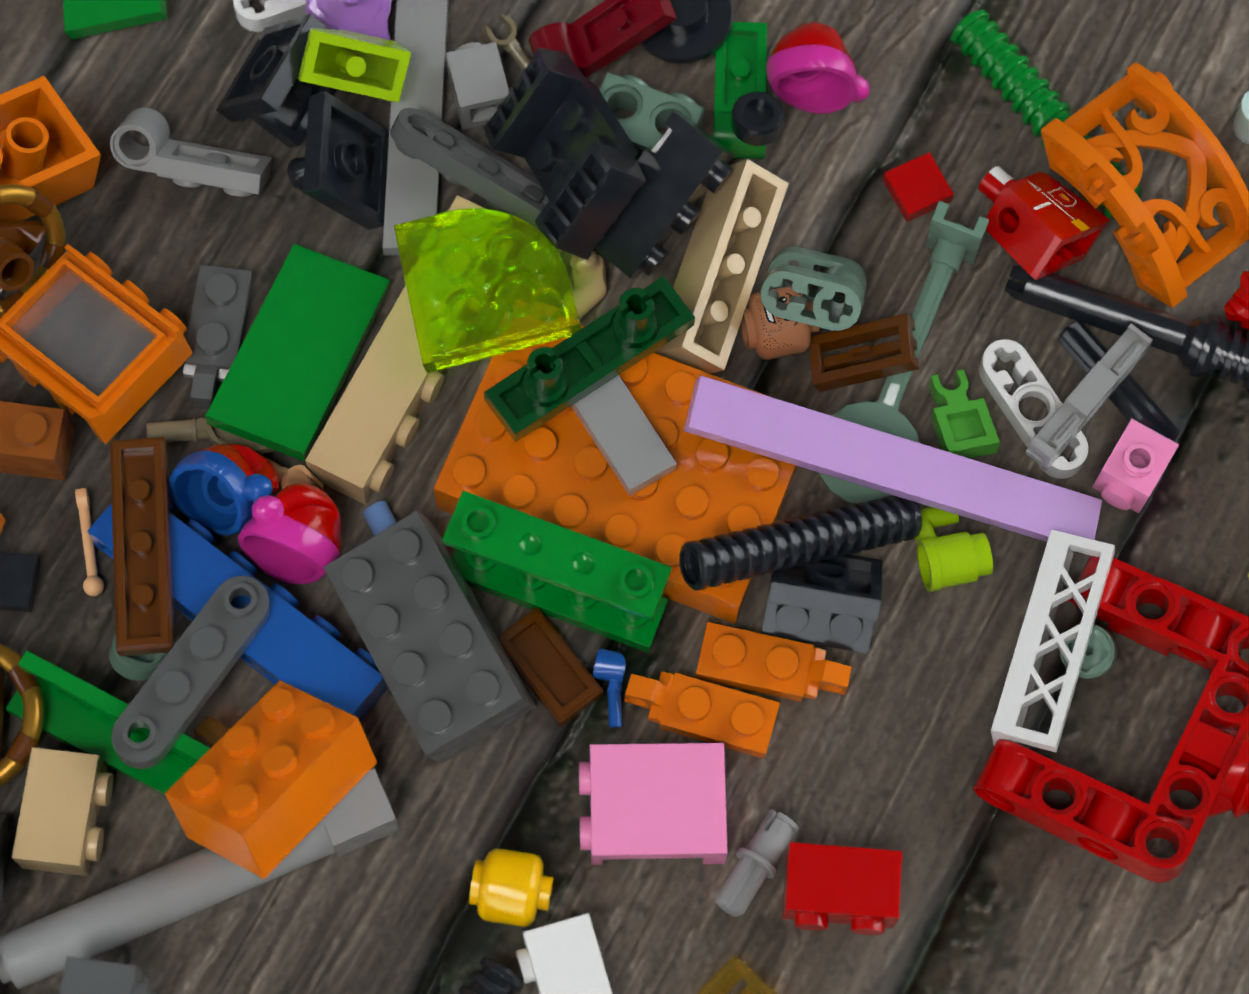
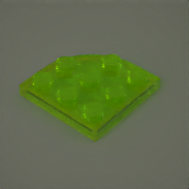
(482, 286)

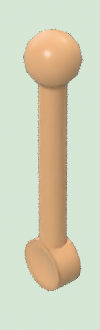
(93, 583)

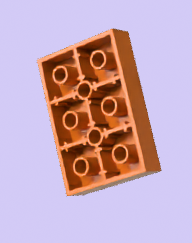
(567, 481)

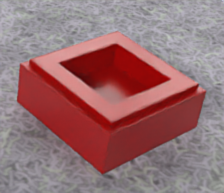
(917, 187)

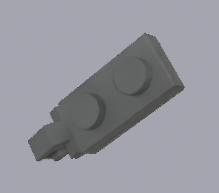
(216, 328)

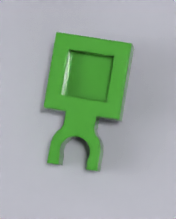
(961, 424)

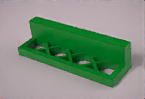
(85, 720)

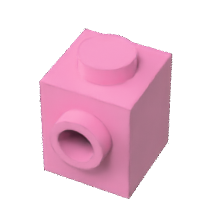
(1134, 467)

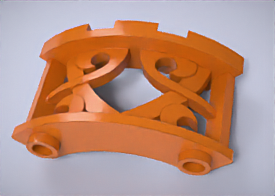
(1088, 168)

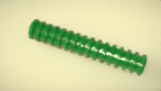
(1013, 76)

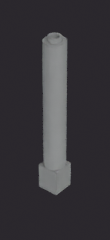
(180, 891)

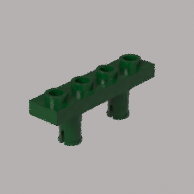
(589, 358)

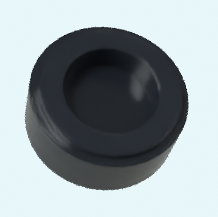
(757, 118)

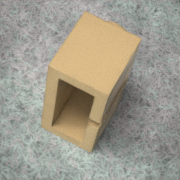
(61, 812)

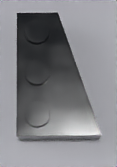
(676, 176)

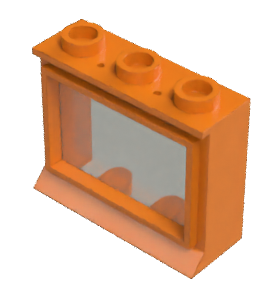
(92, 342)

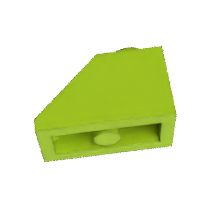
(355, 63)

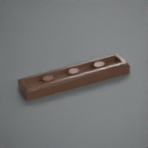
(141, 546)

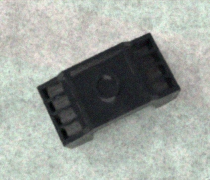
(572, 148)

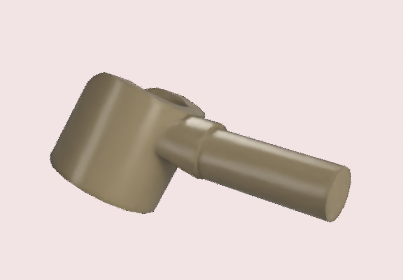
(508, 41)

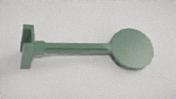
(950, 247)

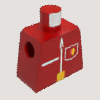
(1040, 221)

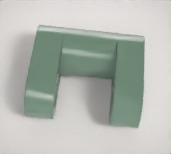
(829, 309)

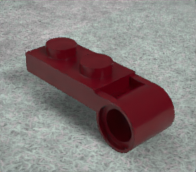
(604, 32)

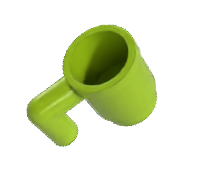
(952, 557)

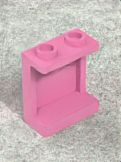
(655, 802)

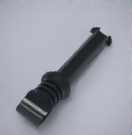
(1198, 343)

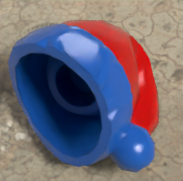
(217, 471)

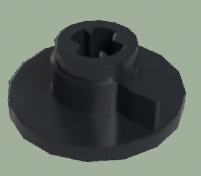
(696, 32)

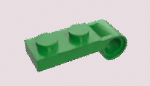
(738, 71)

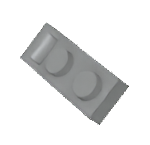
(187, 162)

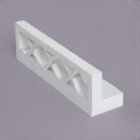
(1034, 641)

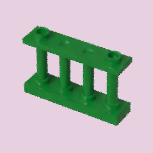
(558, 571)

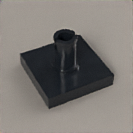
(343, 161)

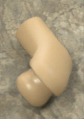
(588, 281)

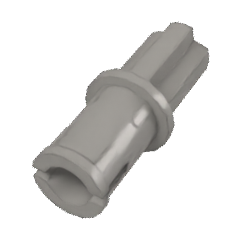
(756, 863)

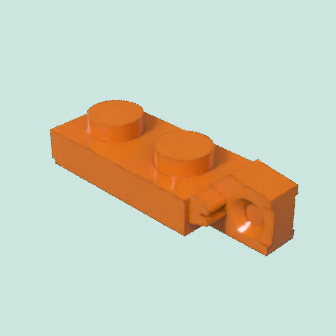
(768, 664)
(706, 711)

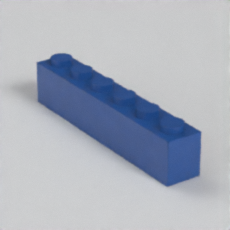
(288, 644)

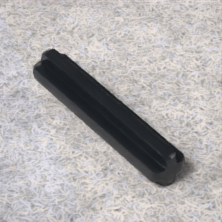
(1128, 396)

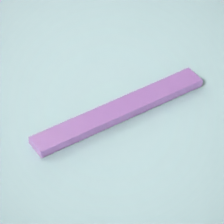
(887, 462)

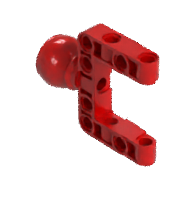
(1207, 760)

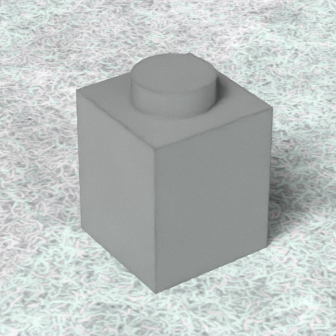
(476, 82)

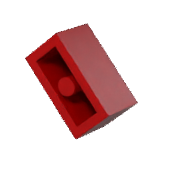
(842, 887)

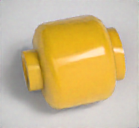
(510, 887)

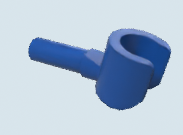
(611, 667)

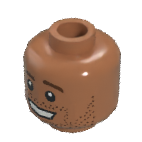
(772, 335)

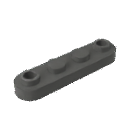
(469, 164)
(191, 672)

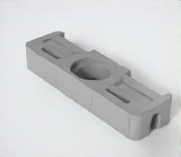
(1088, 397)

